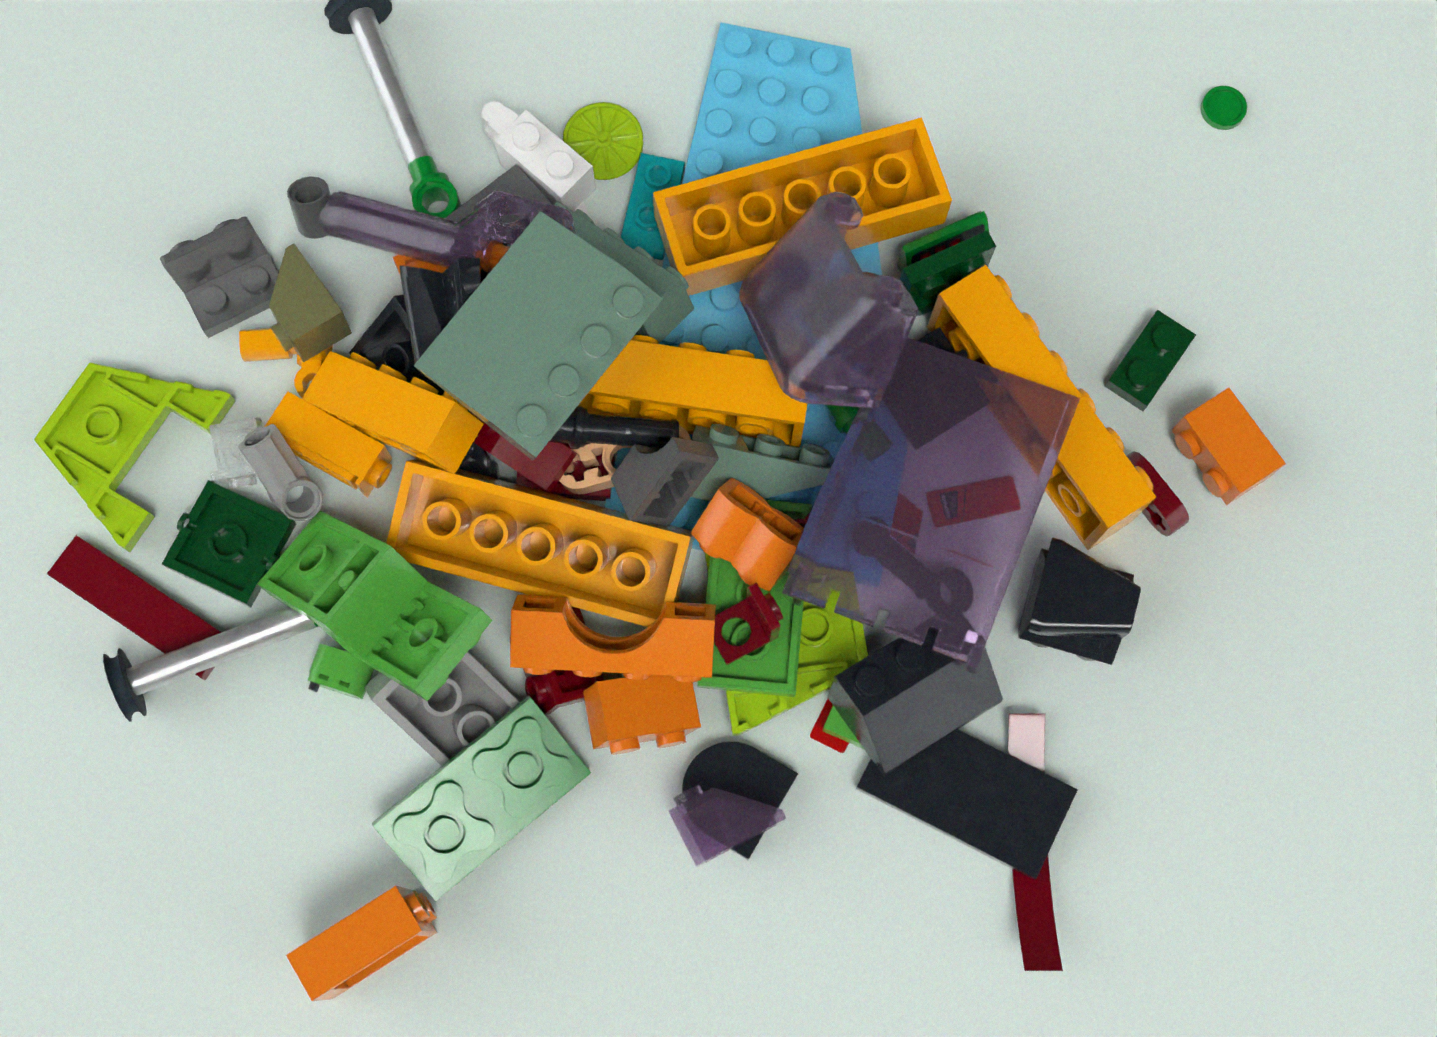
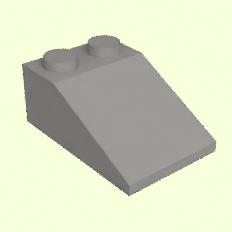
(454, 713)

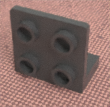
(223, 275)

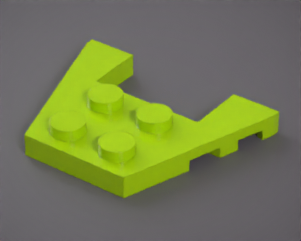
(105, 429)
(826, 648)

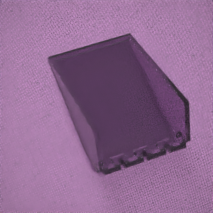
(933, 501)

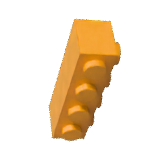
(393, 410)

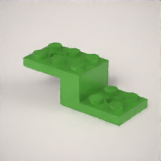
(375, 604)

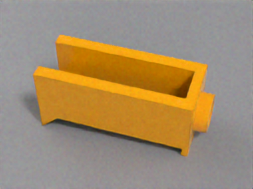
(332, 444)

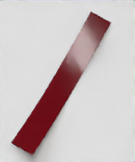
(1033, 897)

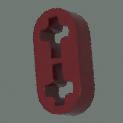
(1166, 511)

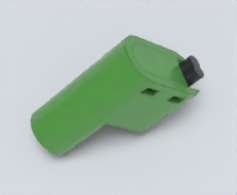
(339, 672)

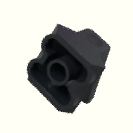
(436, 297)
(1078, 604)

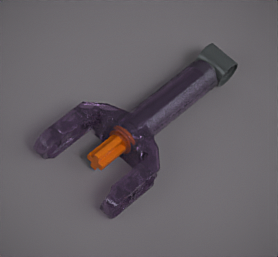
(413, 232)

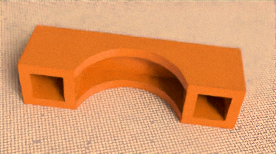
(552, 637)

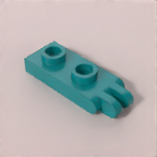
(640, 226)

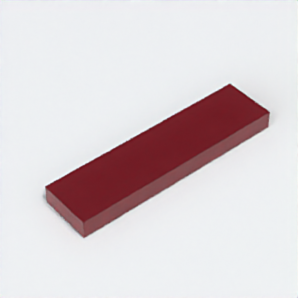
(129, 599)

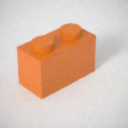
(1227, 446)
(639, 711)

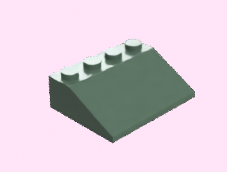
(538, 334)

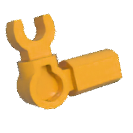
(262, 345)

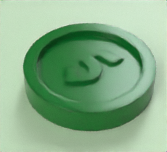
(1223, 107)

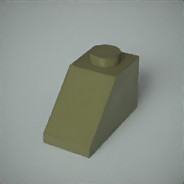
(304, 309)

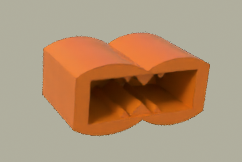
(748, 534)

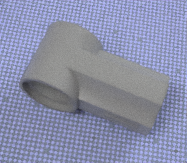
(280, 472)

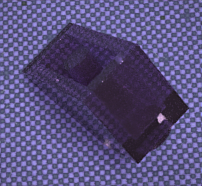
(719, 821)

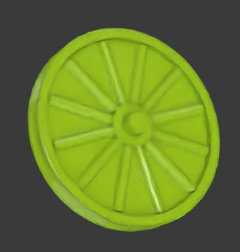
(606, 138)

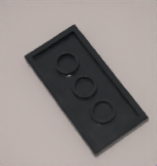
(978, 799)

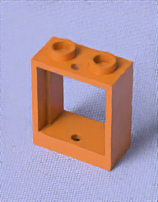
(363, 942)

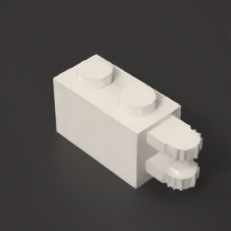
(540, 154)

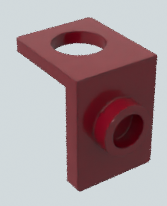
(759, 613)

